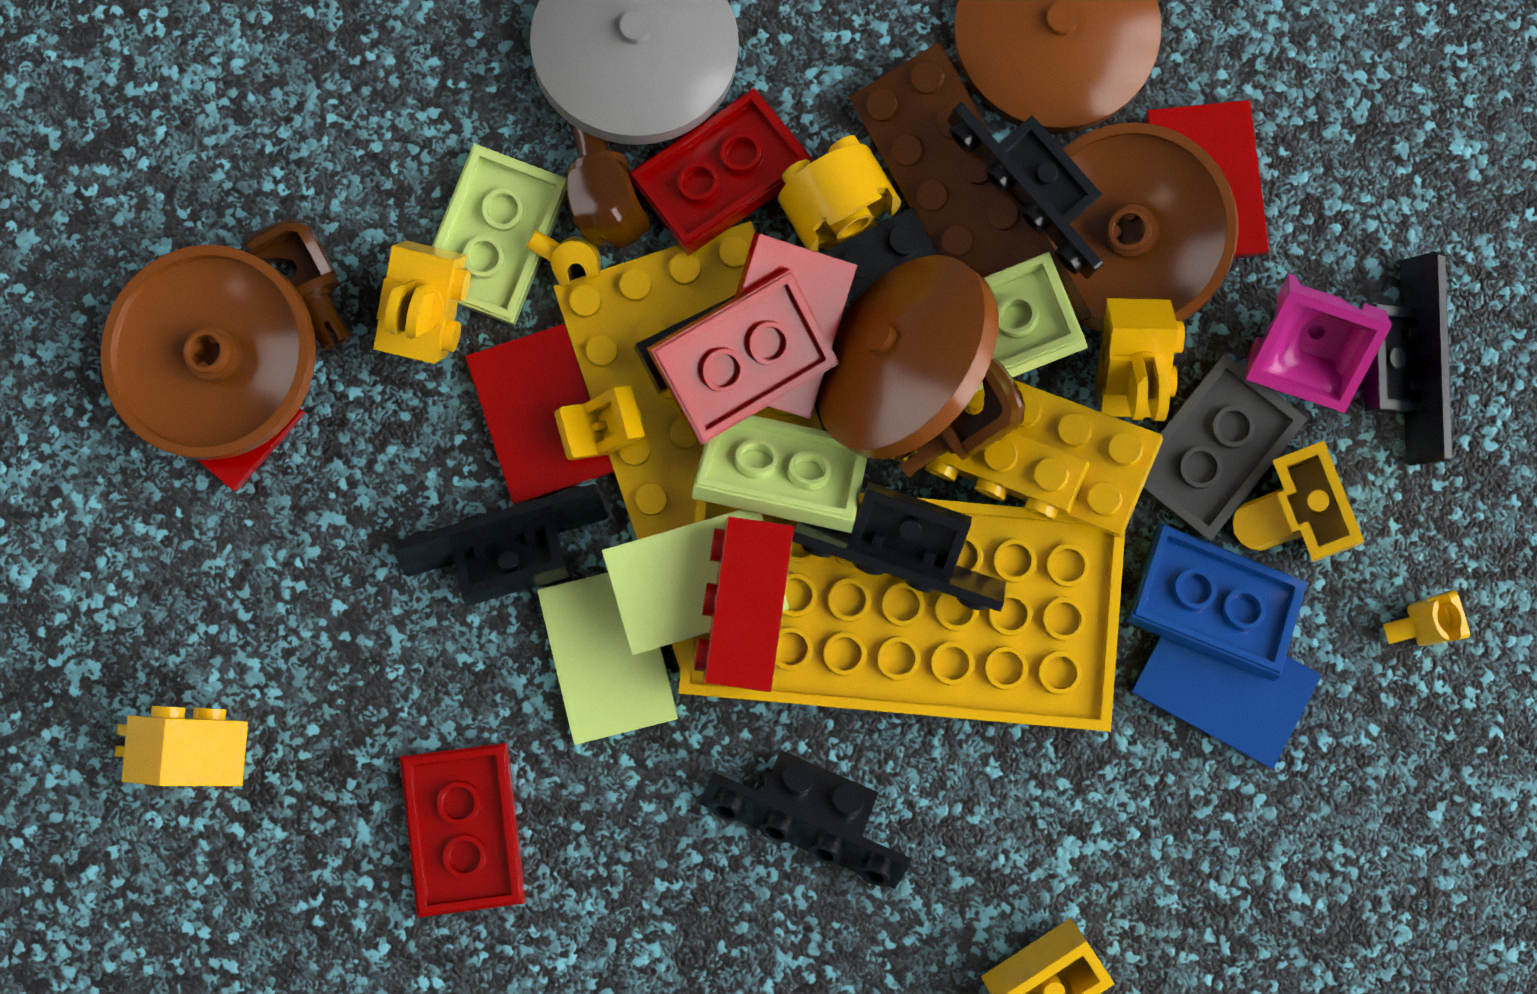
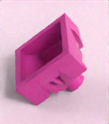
(1317, 346)

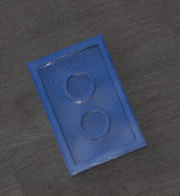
(1217, 602)
(1226, 700)

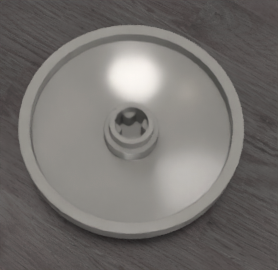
(634, 65)

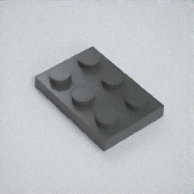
(1219, 447)

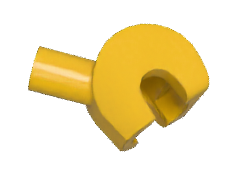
(564, 254)
(1431, 621)

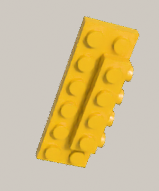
(1061, 462)

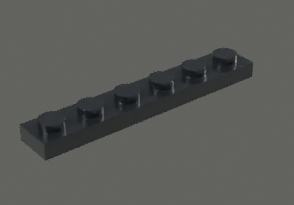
(873, 251)

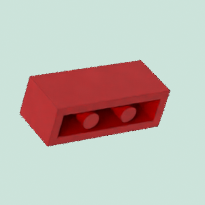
(745, 604)

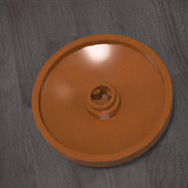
(1057, 57)
(1162, 219)
(208, 352)
(909, 357)

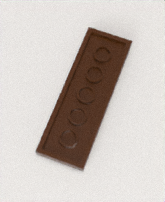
(943, 183)

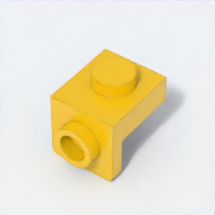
(600, 424)

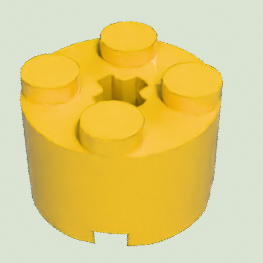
(836, 194)

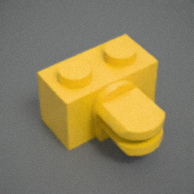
(421, 302)
(1137, 358)
(1306, 507)
(183, 750)
(1051, 965)

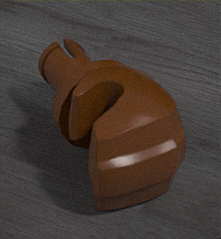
(603, 195)
(296, 245)
(975, 432)

